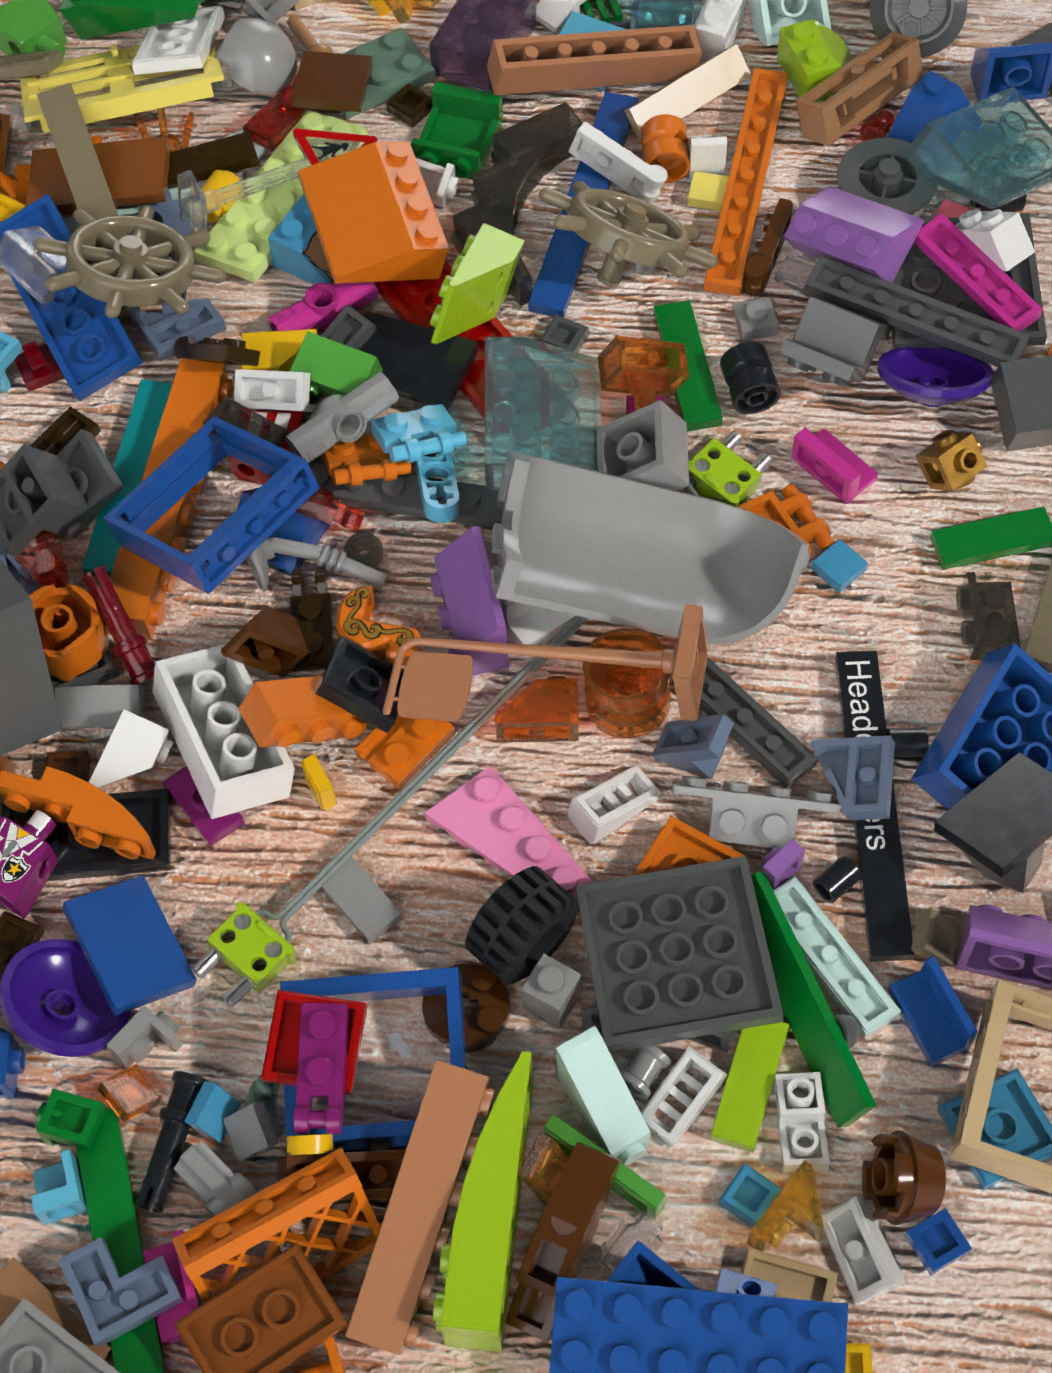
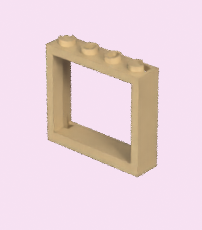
(1001, 1002)

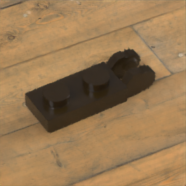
(215, 350)
(314, 620)

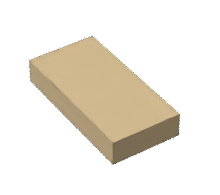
(791, 1276)

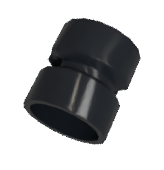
(750, 378)

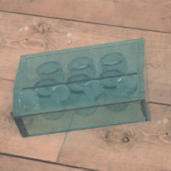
(987, 150)
(539, 404)

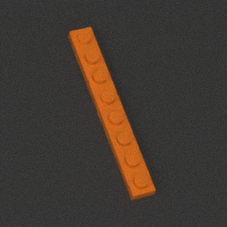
(746, 181)

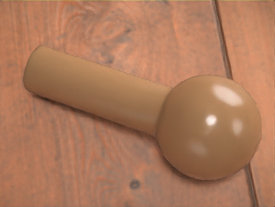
(305, 36)

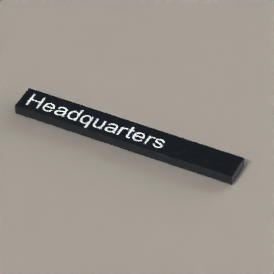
(876, 839)

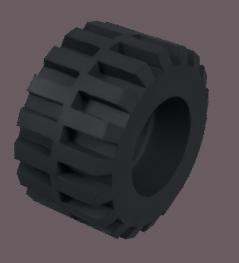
(520, 923)

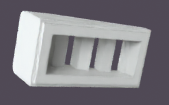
(593, 819)
(668, 1086)

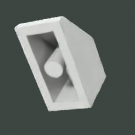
(131, 750)

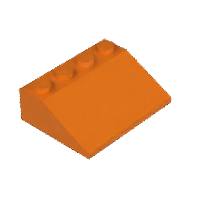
(375, 215)

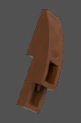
(561, 1237)

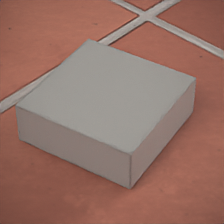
(250, 1131)

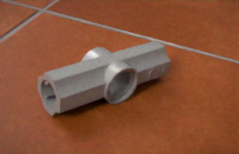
(342, 418)
(216, 1184)

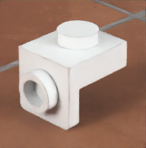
(439, 181)

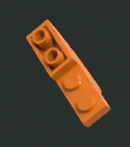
(88, 810)

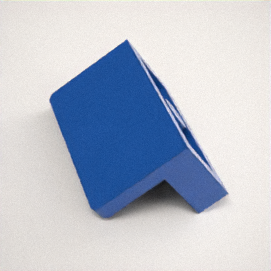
(933, 1013)

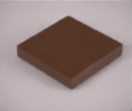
(332, 81)

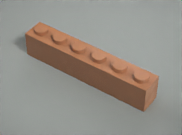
(592, 59)
(419, 1208)

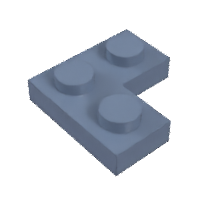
(117, 1303)

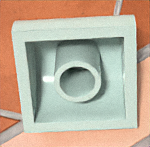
(771, 15)

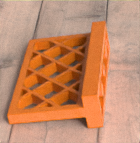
(270, 1215)

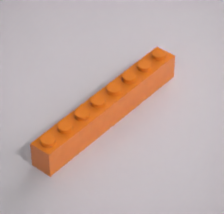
(139, 583)

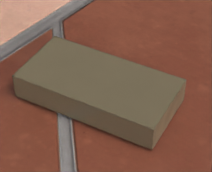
(29, 63)

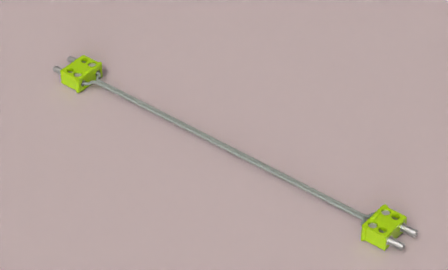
(713, 474)

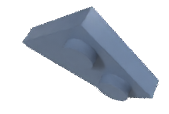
(166, 326)

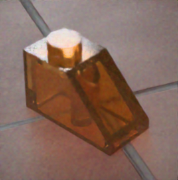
(541, 713)

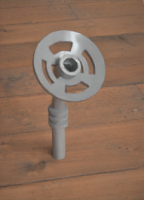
(323, 555)

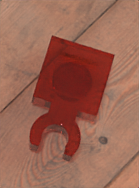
(329, 509)
(50, 566)

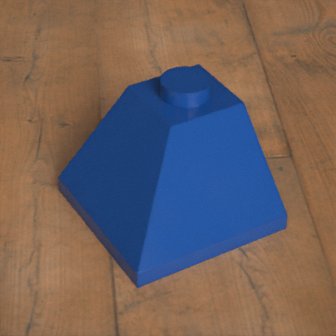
(1022, 66)
(926, 102)

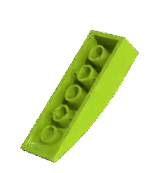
(485, 1225)

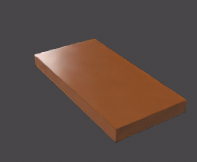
(132, 168)

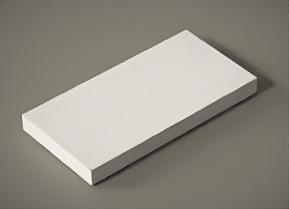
(179, 43)

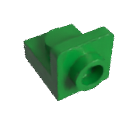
(69, 1119)

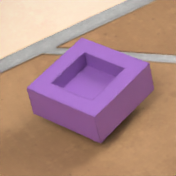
(782, 863)

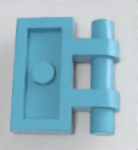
(417, 433)

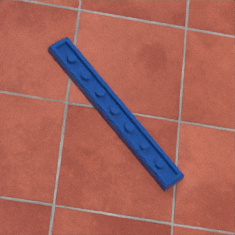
(568, 249)

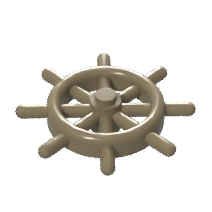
(627, 231)
(129, 261)

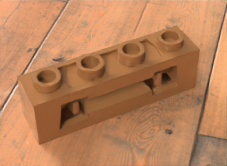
(860, 88)

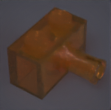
(642, 368)

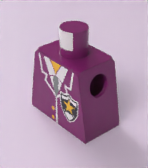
(25, 861)

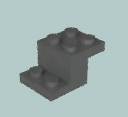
(834, 342)
(54, 491)

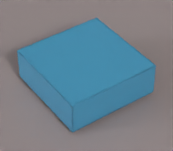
(839, 565)
(209, 1110)
(749, 1195)

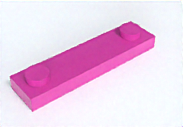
(977, 274)

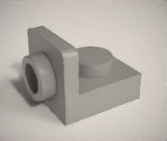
(138, 1036)

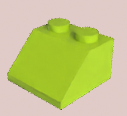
(811, 54)

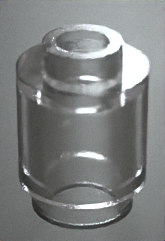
(624, 1236)

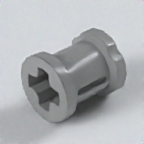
(644, 1069)

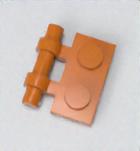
(361, 462)
(795, 505)

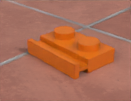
(405, 747)

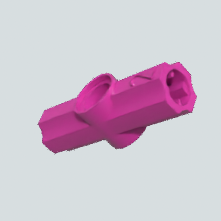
(322, 305)

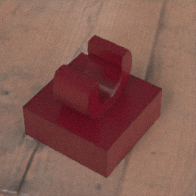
(37, 366)

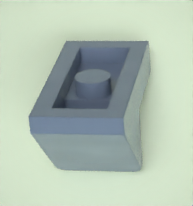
(694, 744)

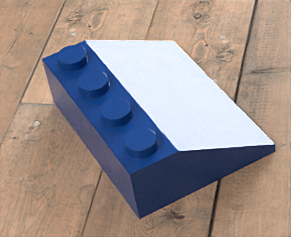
(996, 717)

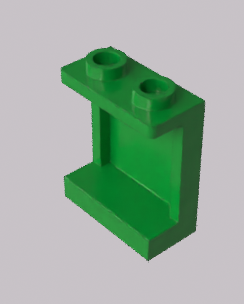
(460, 128)

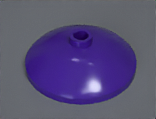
(934, 375)
(57, 978)

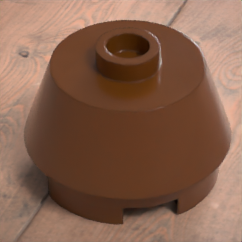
(903, 1178)

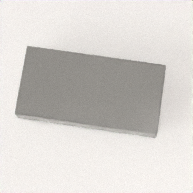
(361, 901)

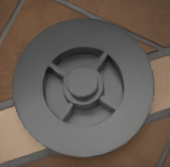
(930, 21)
(885, 175)

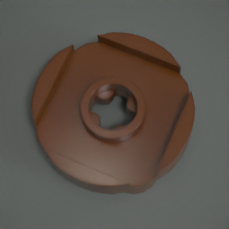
(486, 1020)

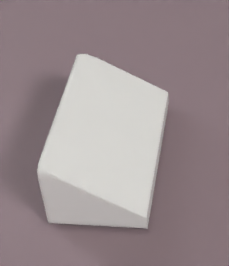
(861, 1250)

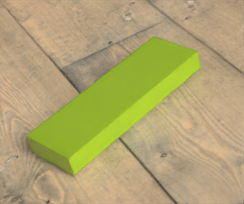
(749, 1085)

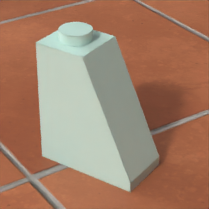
(602, 1096)

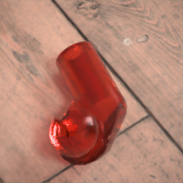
(877, 126)

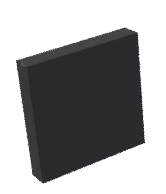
(359, 683)

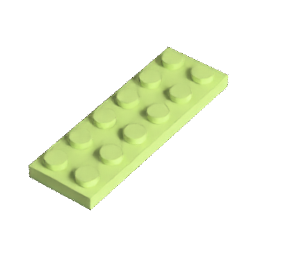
(241, 235)

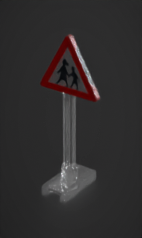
(314, 145)

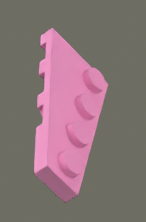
(503, 830)

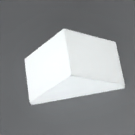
(707, 154)

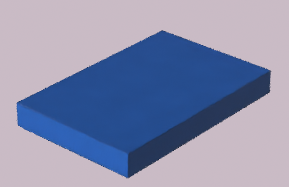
(129, 945)

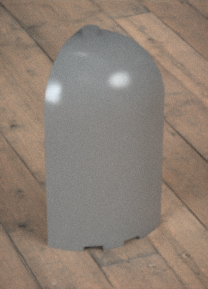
(638, 552)

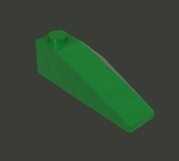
(108, 17)

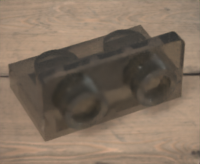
(988, 616)

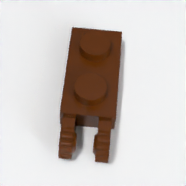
(767, 250)

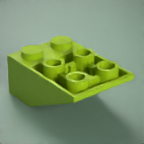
(477, 283)

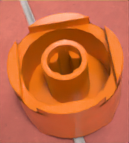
(69, 630)

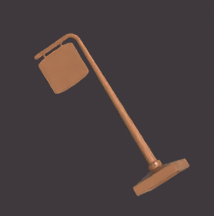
(439, 683)

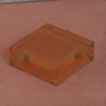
(129, 1093)

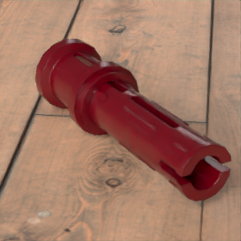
(129, 645)

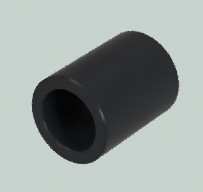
(909, 741)
(837, 879)

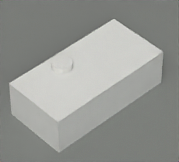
(201, 706)

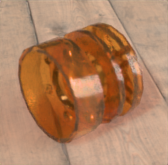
(626, 698)

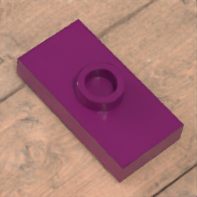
(189, 800)

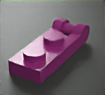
(322, 1066)

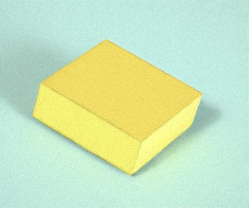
(707, 191)

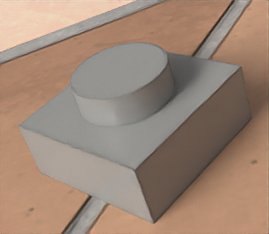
(755, 319)

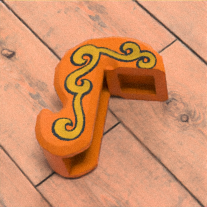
(377, 637)

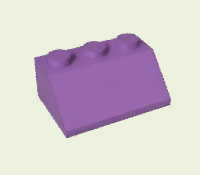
(854, 232)
(469, 599)
(1006, 946)

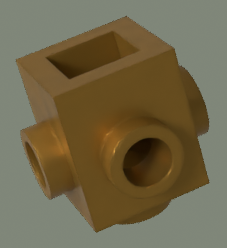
(951, 460)

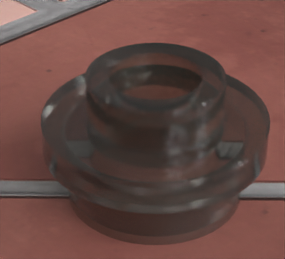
(364, 542)

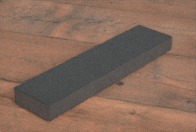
(755, 728)

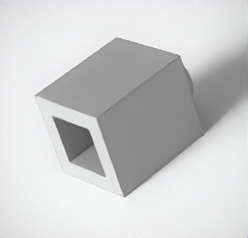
(551, 990)

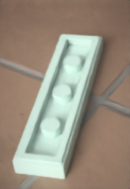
(835, 961)

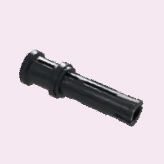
(170, 1141)

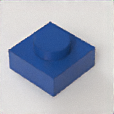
(938, 1242)

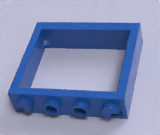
(240, 533)
(382, 987)

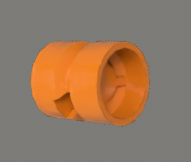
(666, 145)

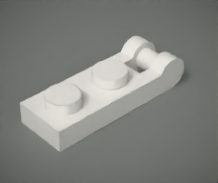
(618, 163)

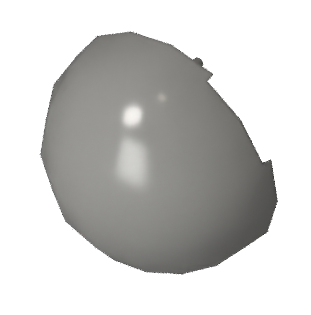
(258, 55)

